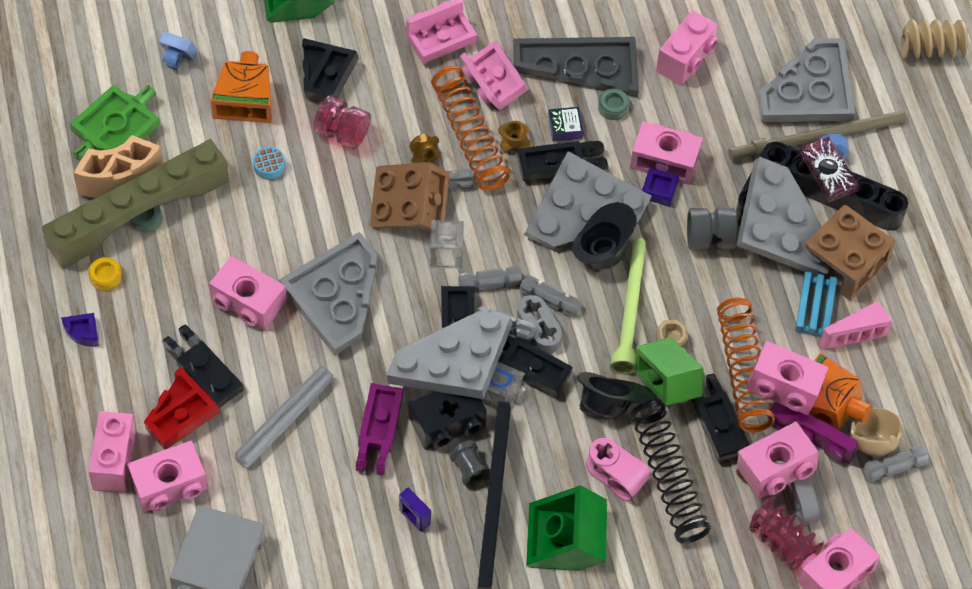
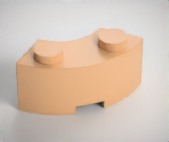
(110, 168)

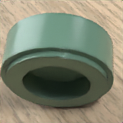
(613, 104)
(148, 220)

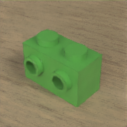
(669, 371)

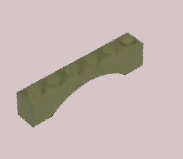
(86, 227)

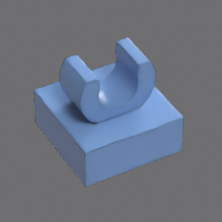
(176, 48)

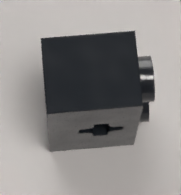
(445, 416)

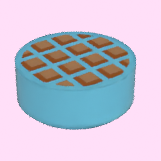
(269, 163)

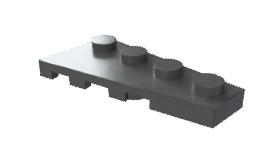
(581, 60)

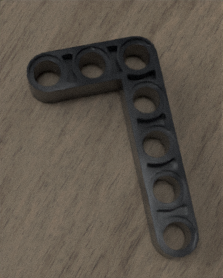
(872, 208)

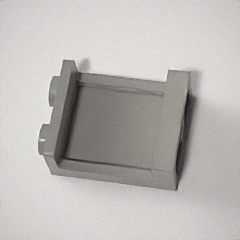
(217, 551)

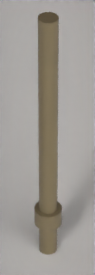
(756, 146)

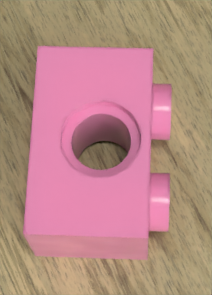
(679, 160)
(240, 278)
(787, 378)
(784, 445)
(112, 451)
(176, 461)
(846, 550)

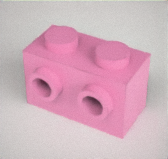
(687, 48)

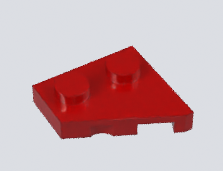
(180, 411)

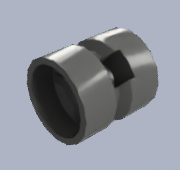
(711, 228)

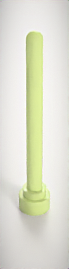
(624, 357)

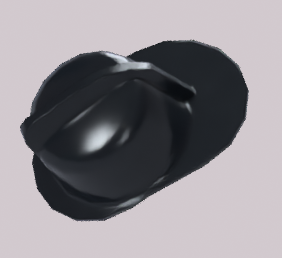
(605, 236)
(610, 397)

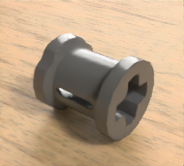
(469, 463)

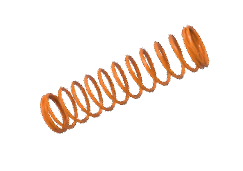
(486, 172)
(736, 317)

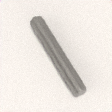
(283, 416)

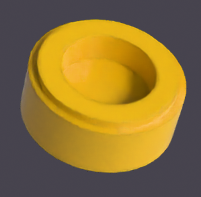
(105, 274)

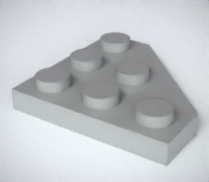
(811, 86)
(574, 197)
(779, 219)
(336, 291)
(455, 357)

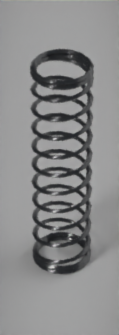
(651, 417)

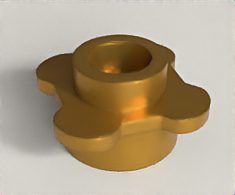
(517, 129)
(424, 148)

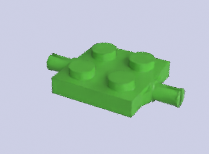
(114, 119)

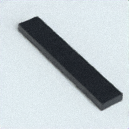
(494, 496)

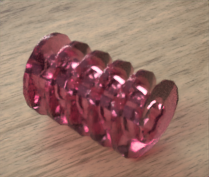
(782, 534)

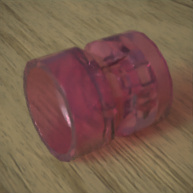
(345, 123)

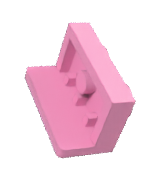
(439, 31)
(495, 75)

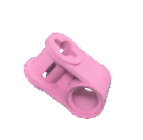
(617, 469)

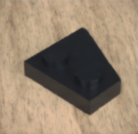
(326, 69)

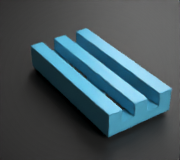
(819, 282)

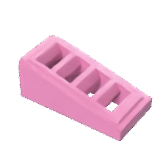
(860, 326)

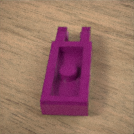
(379, 425)
(834, 442)

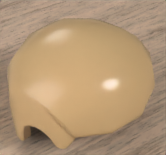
(879, 434)

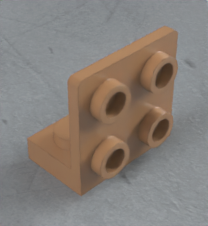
(409, 195)
(852, 249)

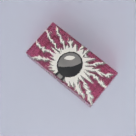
(829, 169)

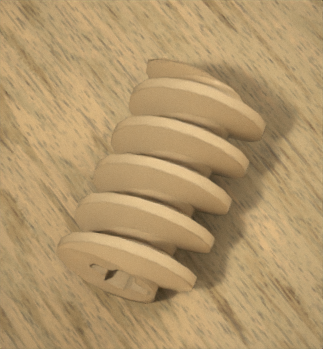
(934, 37)

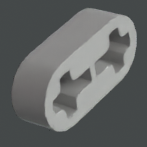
(544, 320)
(804, 501)

